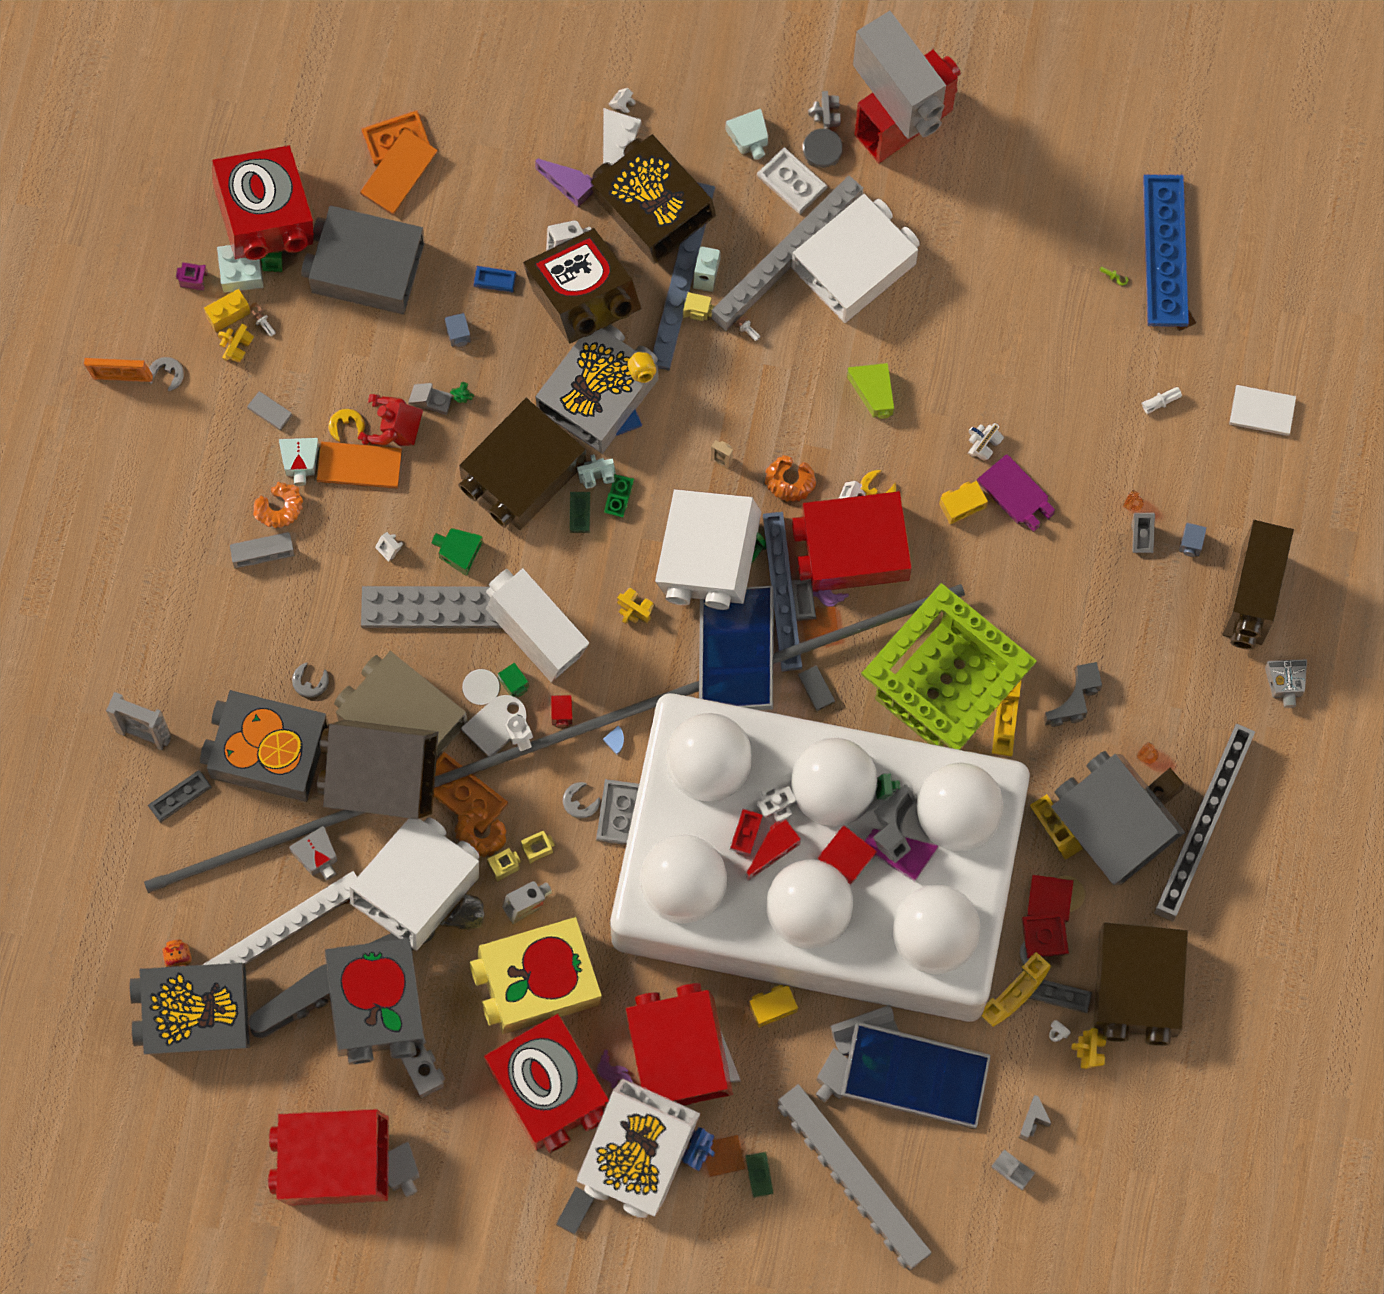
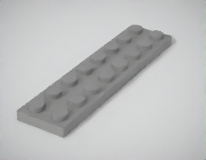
(425, 607)

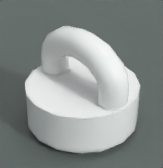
(1061, 1029)

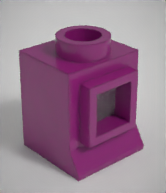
(191, 276)

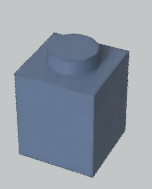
(457, 330)
(1192, 540)

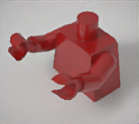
(398, 423)

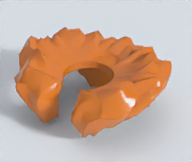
(784, 490)
(287, 514)
(465, 832)

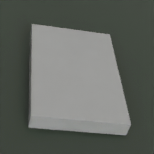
(616, 811)

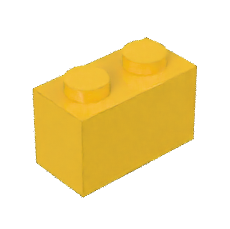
(227, 310)
(963, 502)
(773, 1005)

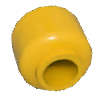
(641, 367)

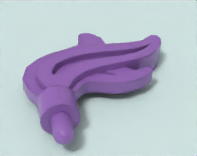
(828, 598)
(611, 1073)

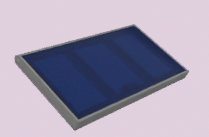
(738, 651)
(915, 1075)

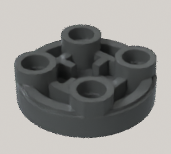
(822, 148)

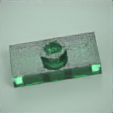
(759, 1174)

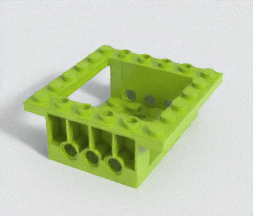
(990, 671)

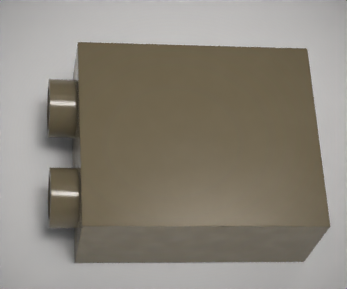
(401, 698)

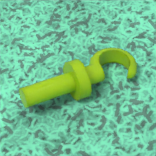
(1113, 275)

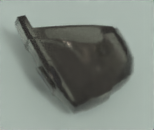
(467, 914)

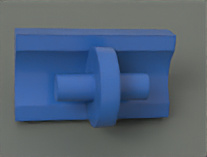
(699, 1149)

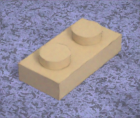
(722, 454)

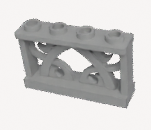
(151, 725)

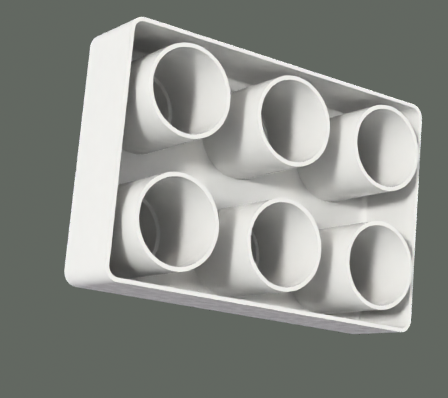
(800, 920)

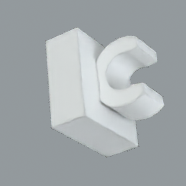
(620, 100)
(852, 489)
(388, 546)

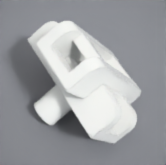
(777, 803)

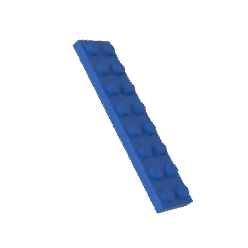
(1165, 250)

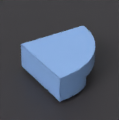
(615, 740)

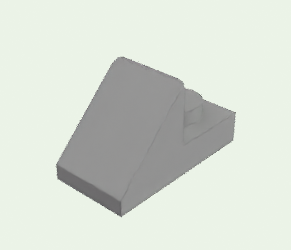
(428, 398)
(1143, 532)
(1035, 1114)

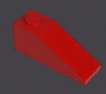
(777, 843)

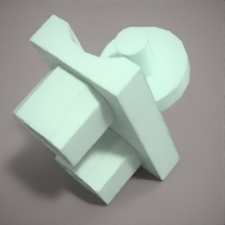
(596, 469)

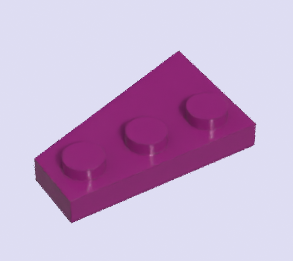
(912, 862)

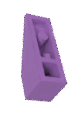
(567, 180)

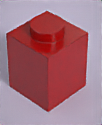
(561, 710)

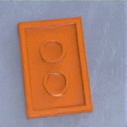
(383, 135)
(118, 369)

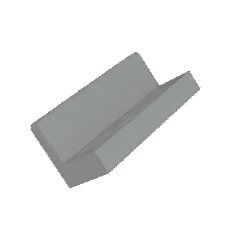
(262, 550)
(843, 1031)

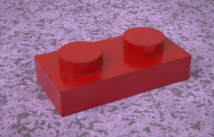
(746, 832)

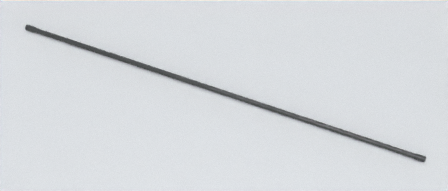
(164, 880)

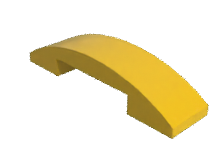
(1005, 724)
(1018, 991)

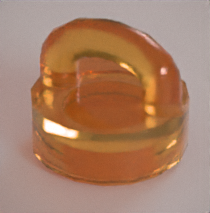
(1128, 503)
(1145, 751)

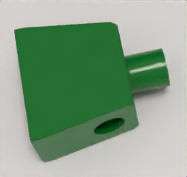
(458, 548)

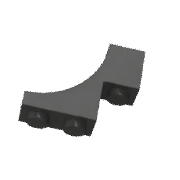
(1074, 709)
(891, 816)

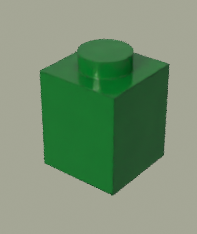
(513, 680)

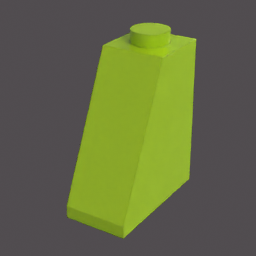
(873, 388)

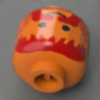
(176, 954)

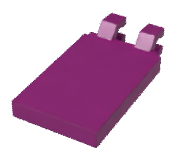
(1016, 492)

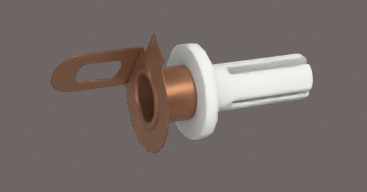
(262, 319)
(745, 326)

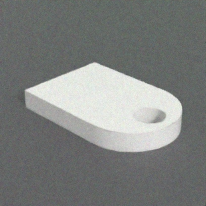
(488, 725)

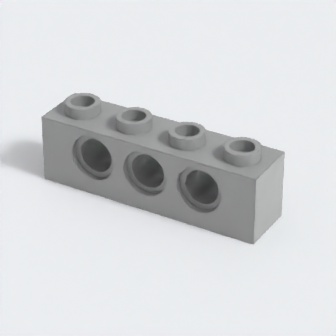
(424, 1084)

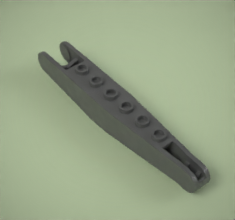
(298, 1000)

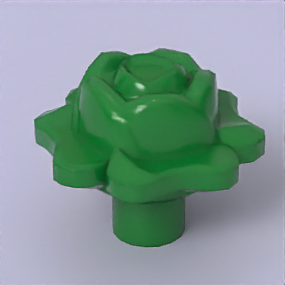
(462, 393)

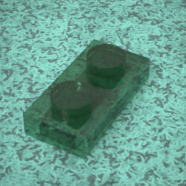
(580, 512)

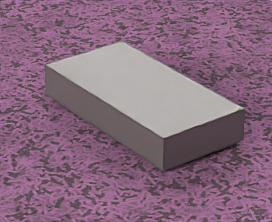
(269, 410)

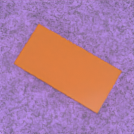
(398, 171)
(359, 465)
(467, 793)

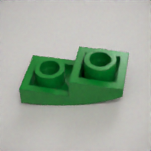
(619, 495)

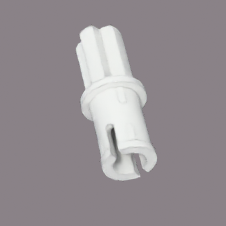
(1161, 400)

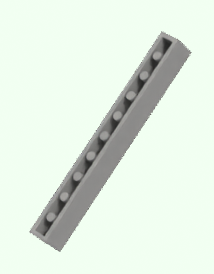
(780, 258)
(1204, 822)
(854, 1178)

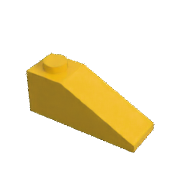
(1055, 827)

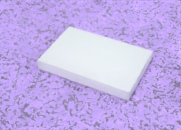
(791, 180)
(1262, 410)

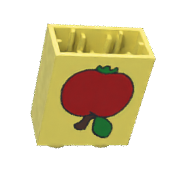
(536, 976)

